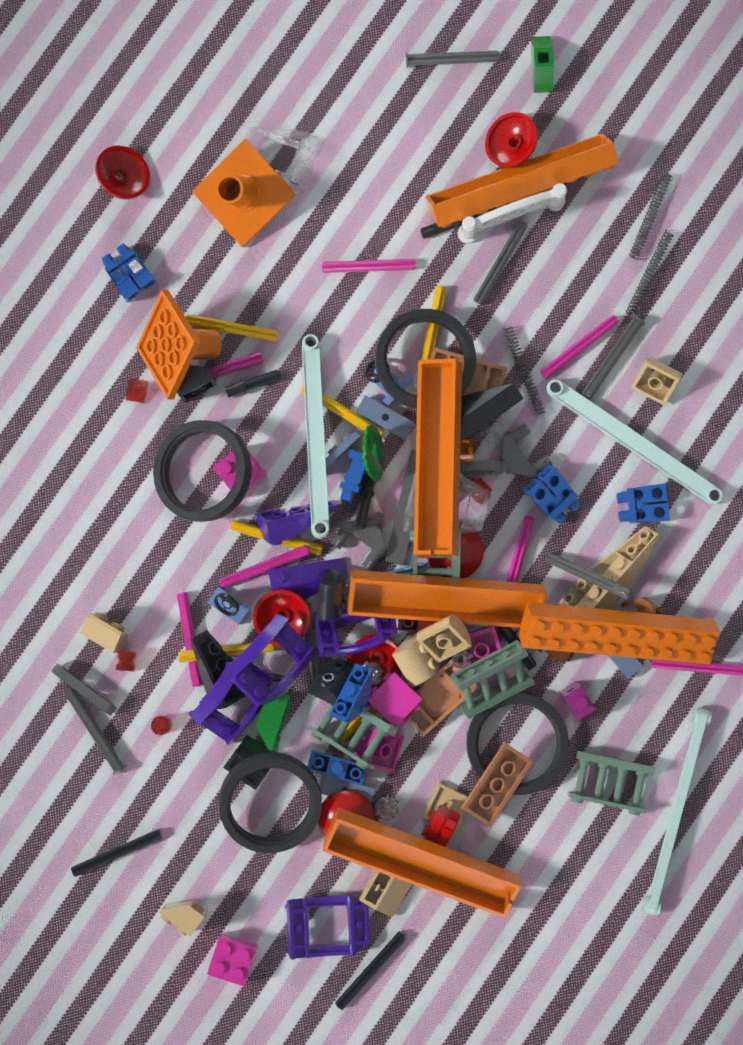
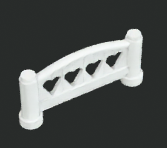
(552, 199)

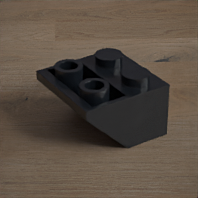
(246, 749)

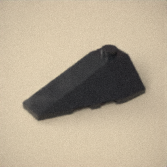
(485, 406)
(211, 663)

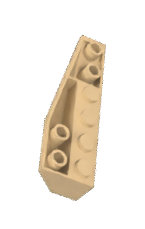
(620, 566)

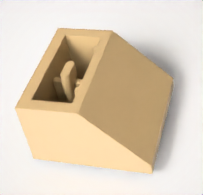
(103, 632)
(384, 893)
(184, 915)

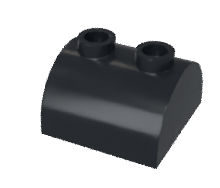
(195, 382)
(331, 595)
(331, 681)

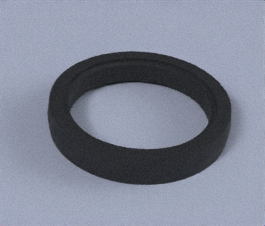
(419, 316)
(164, 457)
(561, 739)
(277, 843)

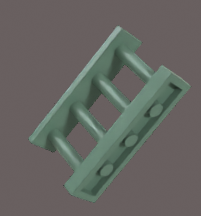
(452, 571)
(486, 667)
(367, 720)
(623, 768)

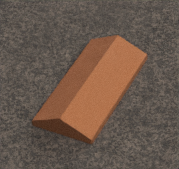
(497, 784)

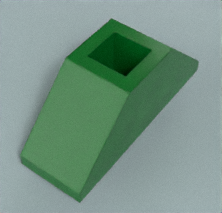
(542, 64)
(272, 719)

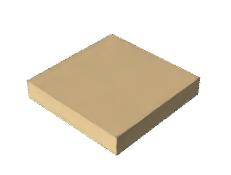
(449, 798)

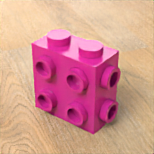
(394, 699)

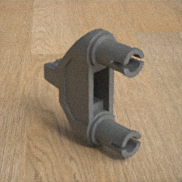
(513, 459)
(370, 536)

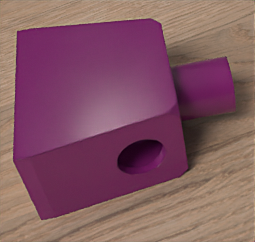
(578, 701)

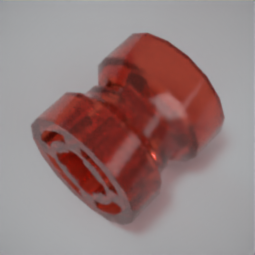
(126, 661)
(161, 725)

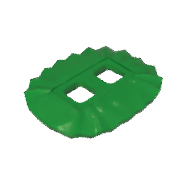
(373, 452)

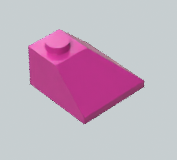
(385, 754)

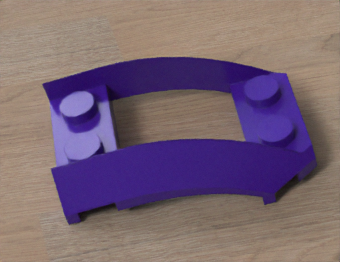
(327, 635)
(291, 643)
(216, 721)
(299, 928)

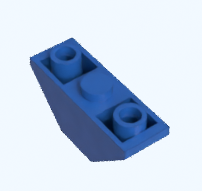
(354, 694)
(336, 767)

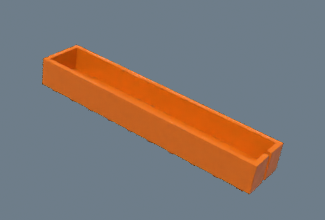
(527, 179)
(438, 458)
(439, 597)
(618, 633)
(421, 863)

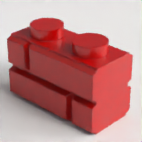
(441, 826)

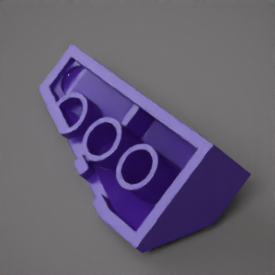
(283, 525)
(304, 578)

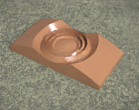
(486, 374)
(439, 699)

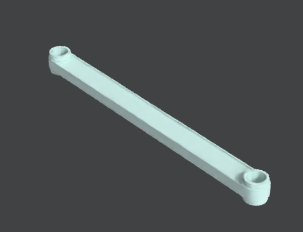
(315, 436)
(634, 442)
(651, 903)

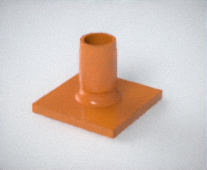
(244, 193)
(172, 344)

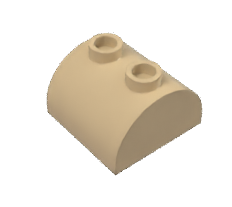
(656, 380)
(444, 638)
(415, 661)

